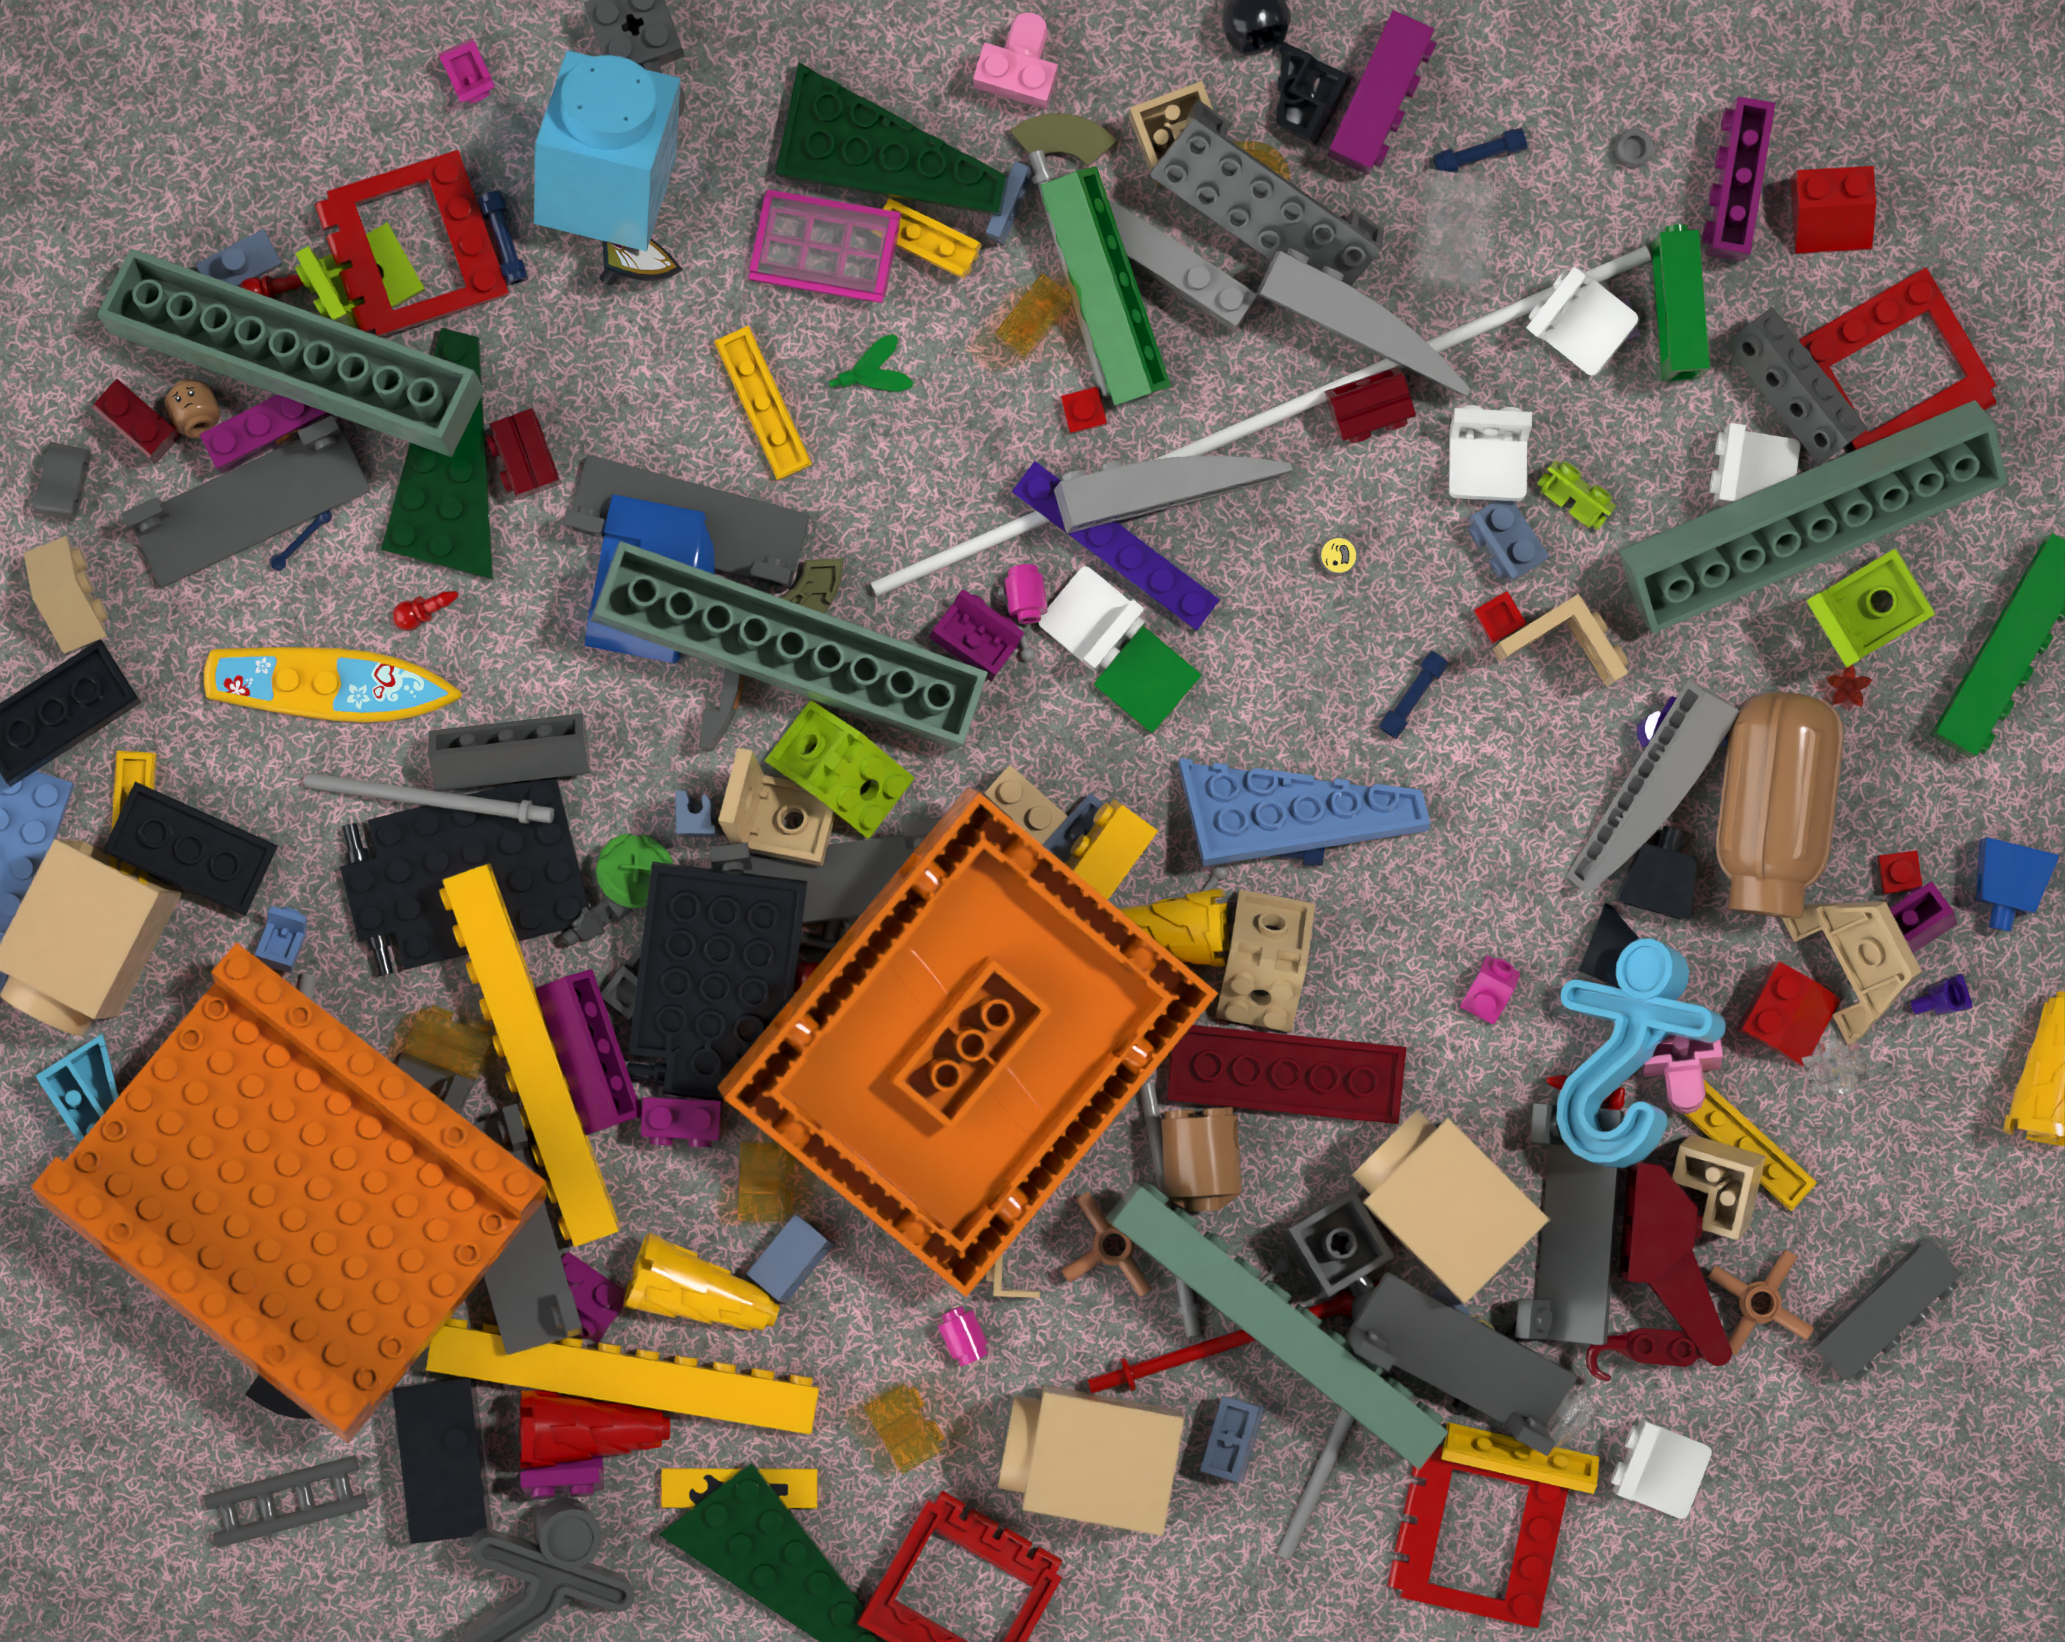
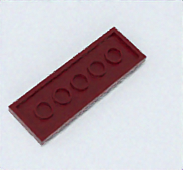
(1288, 1074)

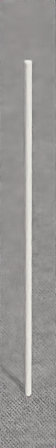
(1256, 422)

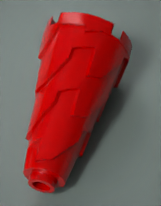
(577, 1429)

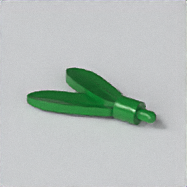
(867, 372)

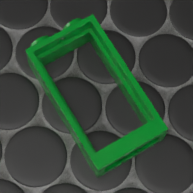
(1680, 304)

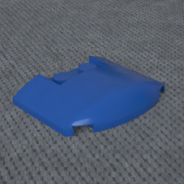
(659, 529)

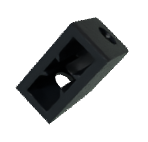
(1661, 877)

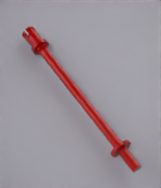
(1340, 1305)

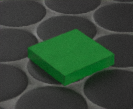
(1147, 679)

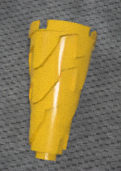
(1187, 926)
(2040, 1093)
(678, 1283)

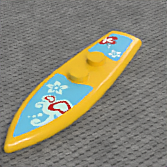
(325, 683)

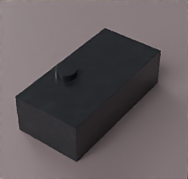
(442, 1459)

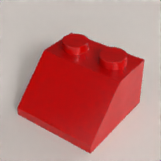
(1833, 209)
(1788, 1012)

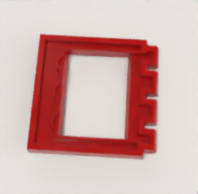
(464, 228)
(1885, 314)
(1532, 1554)
(902, 1624)

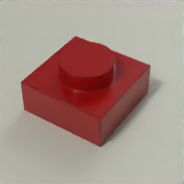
(1083, 410)
(1499, 617)
(1899, 871)

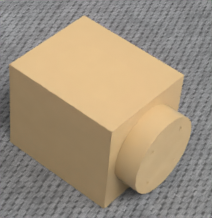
(81, 937)
(1447, 1203)
(1093, 1458)

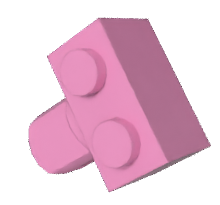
(1018, 67)
(1683, 1065)

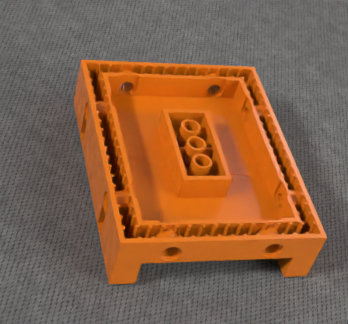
(966, 1041)
(293, 1194)

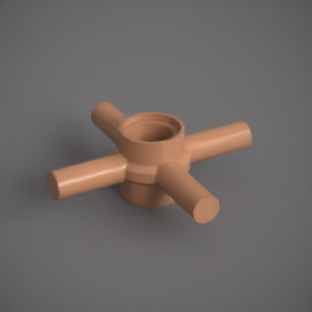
(1098, 1254)
(1773, 1312)

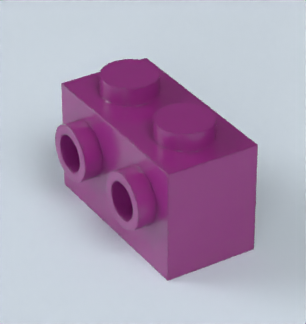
(1923, 916)
(681, 1118)

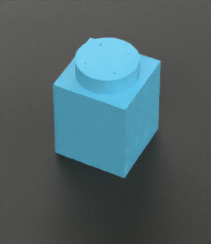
(606, 149)

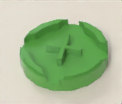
(626, 867)

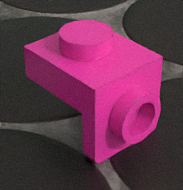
(467, 71)
(1491, 989)

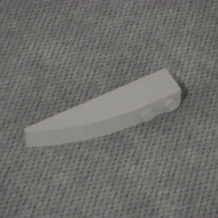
(1183, 270)
(1351, 314)
(1156, 485)
(1656, 783)

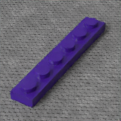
(1123, 553)

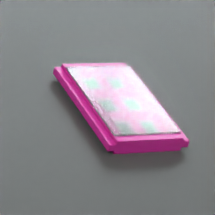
(824, 246)

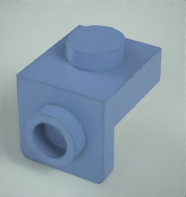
(282, 938)

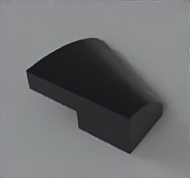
(1300, 107)
(1607, 942)

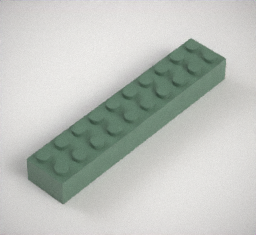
(291, 352)
(1814, 516)
(789, 646)
(1270, 1320)

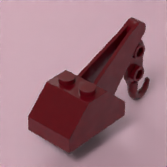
(1658, 1251)

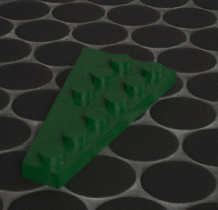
(861, 147)
(443, 499)
(766, 1552)

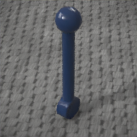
(278, 561)

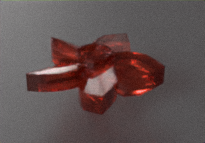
(1848, 686)

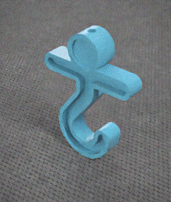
(1643, 1016)

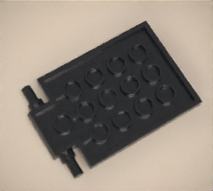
(427, 844)
(711, 972)

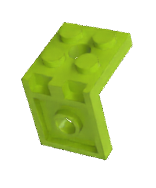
(322, 276)
(1851, 619)
(840, 768)

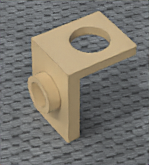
(995, 1275)

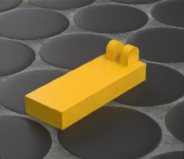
(934, 241)

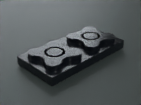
(61, 711)
(190, 848)

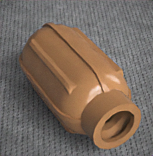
(1779, 801)

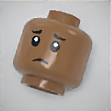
(192, 407)

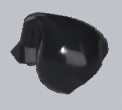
(1255, 24)

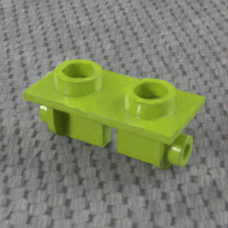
(1589, 500)

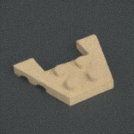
(1869, 953)

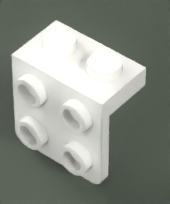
(1583, 320)
(1489, 453)
(1750, 463)
(1092, 619)
(1661, 1469)

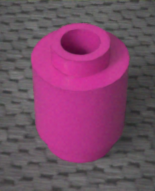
(1025, 593)
(963, 1335)

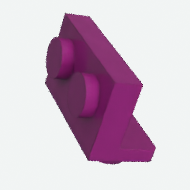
(977, 634)
(594, 1295)
(575, 1478)

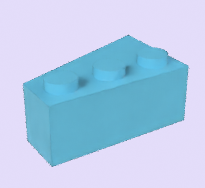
(82, 1086)

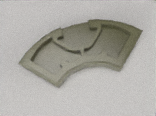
(1064, 135)
(817, 584)

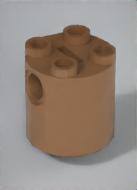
(1201, 1158)

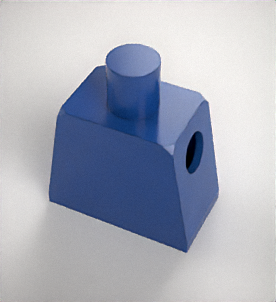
(2011, 879)

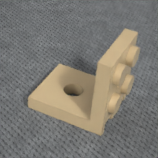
(1588, 631)
(756, 811)
(1266, 961)

